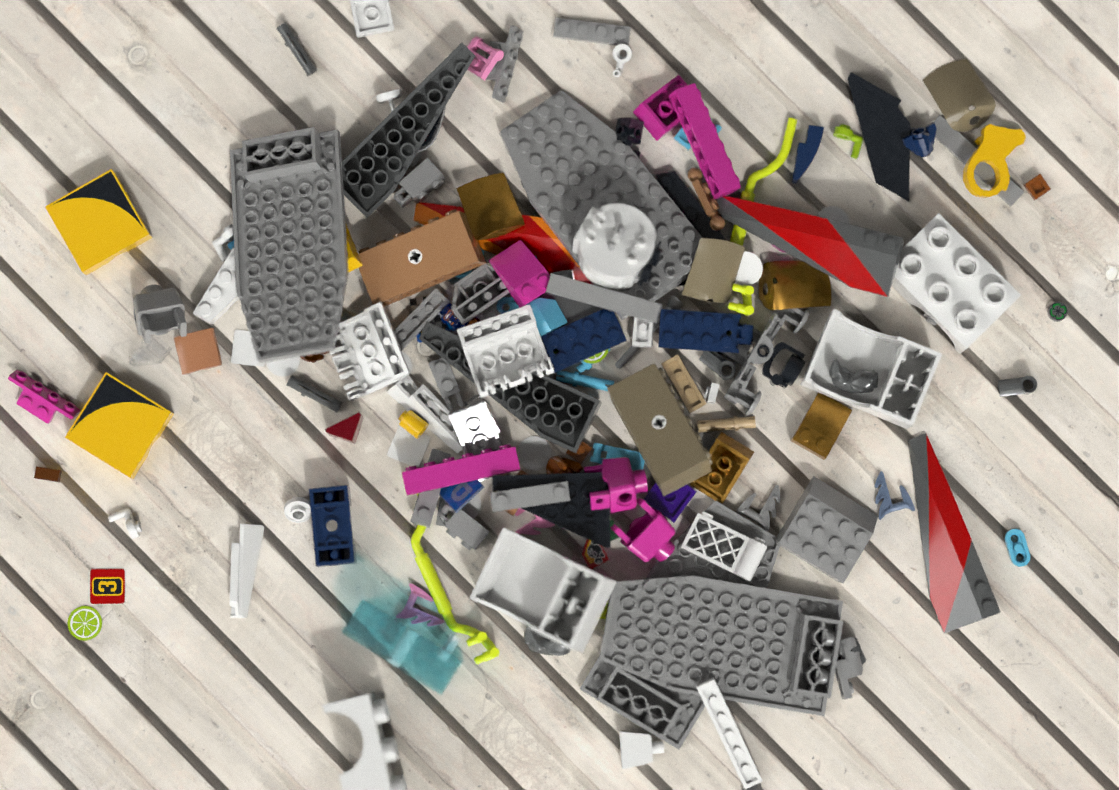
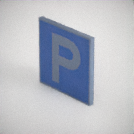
(460, 494)

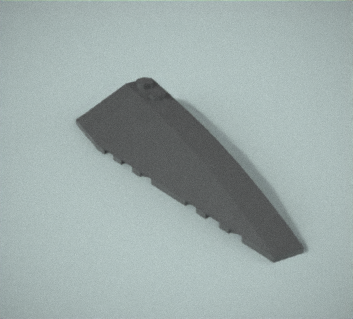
(541, 404)

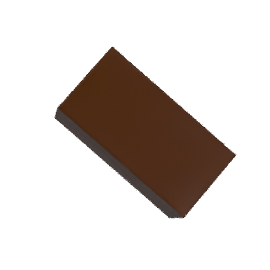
(47, 474)

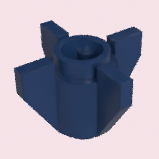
(921, 140)

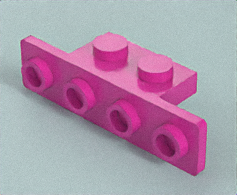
(40, 400)

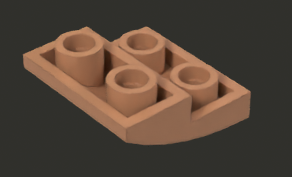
(198, 351)

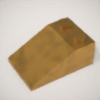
(821, 426)
(728, 462)

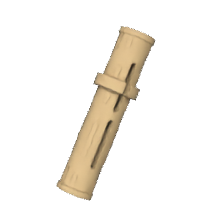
(726, 424)

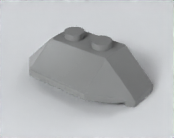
(477, 293)

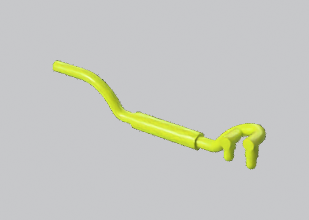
(738, 233)
(442, 602)

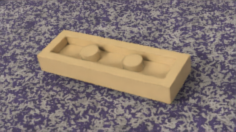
(683, 383)

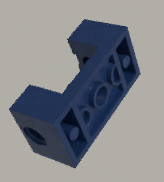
(336, 546)

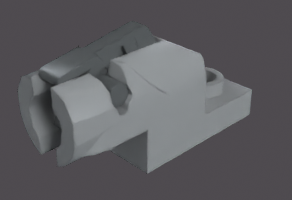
(849, 665)

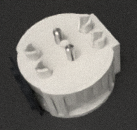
(617, 247)

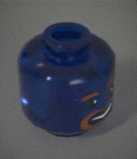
(450, 319)

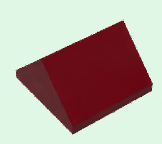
(347, 429)

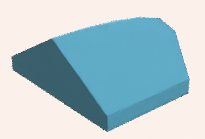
(547, 315)

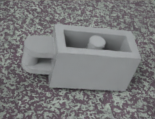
(419, 183)
(464, 527)

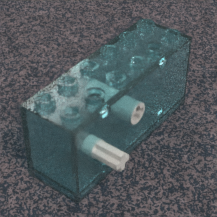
(404, 646)

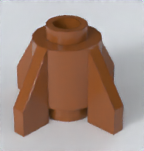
(561, 465)

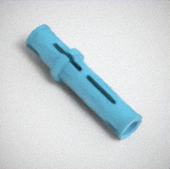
(583, 380)

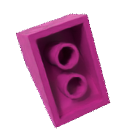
(658, 110)
(521, 273)

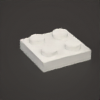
(371, 17)

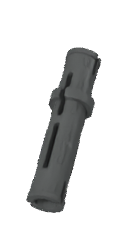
(284, 30)
(333, 403)

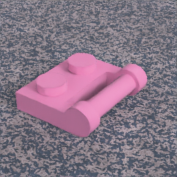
(481, 66)

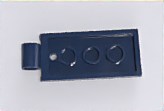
(703, 331)
(583, 339)

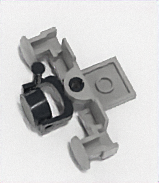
(763, 340)

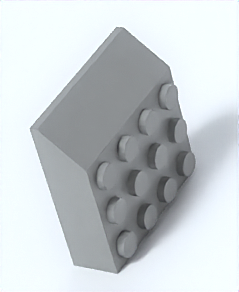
(827, 530)

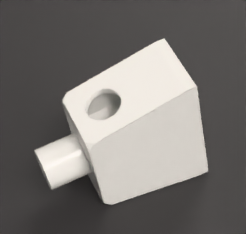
(638, 749)

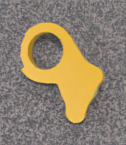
(992, 149)

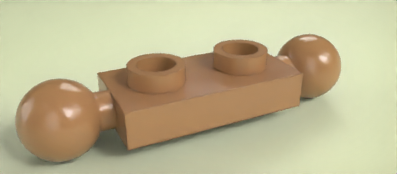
(709, 204)

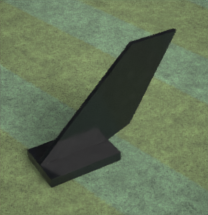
(883, 132)

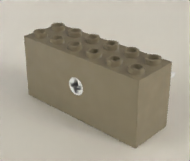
(660, 429)

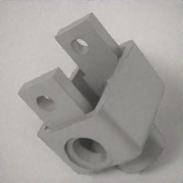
(158, 312)

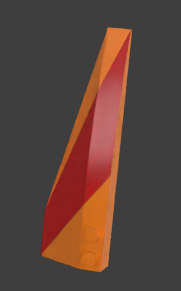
(534, 234)

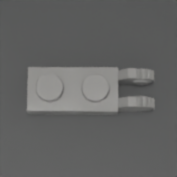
(445, 381)

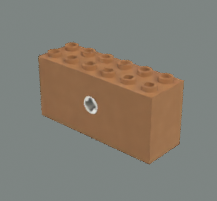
(420, 258)

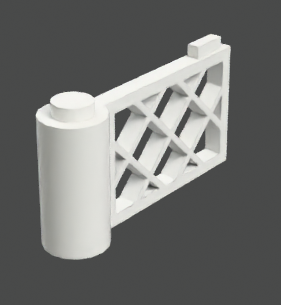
(747, 558)

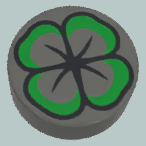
(1057, 311)

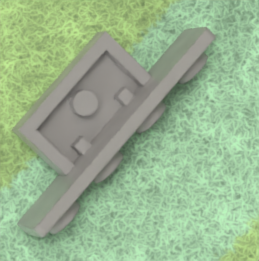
(503, 69)

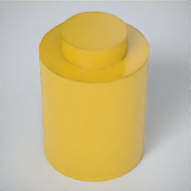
(413, 423)

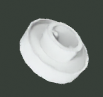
(297, 509)

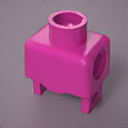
(622, 485)
(648, 535)

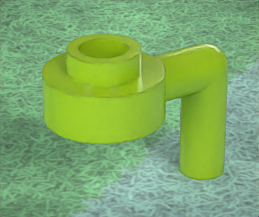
(843, 132)

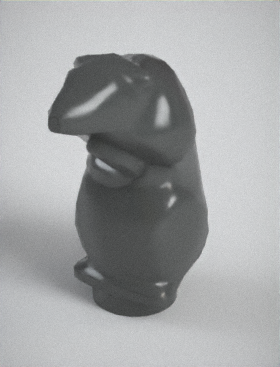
(859, 382)
(542, 644)

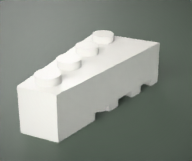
(220, 293)

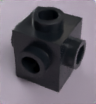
(629, 131)

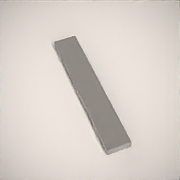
(963, 149)
(604, 298)

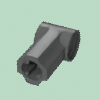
(716, 363)
(1015, 386)

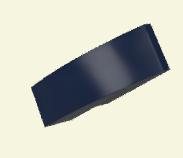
(807, 151)

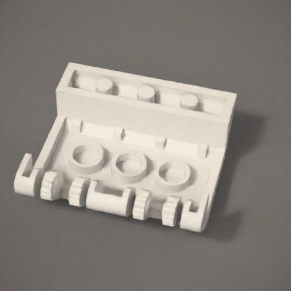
(504, 350)
(369, 352)

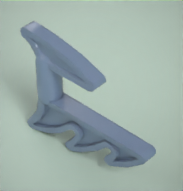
(886, 506)

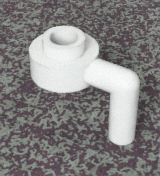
(620, 59)
(227, 235)
(132, 526)

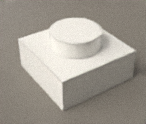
(711, 393)

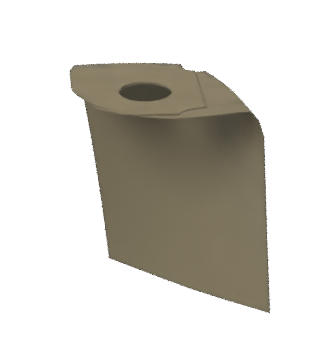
(955, 90)
(713, 270)

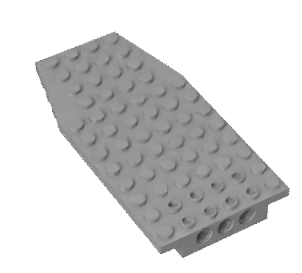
(577, 163)
(290, 241)
(751, 639)
(647, 704)

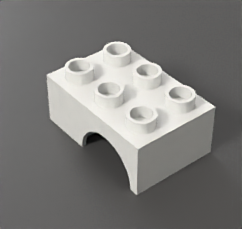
(952, 283)
(901, 366)
(543, 590)
(374, 766)

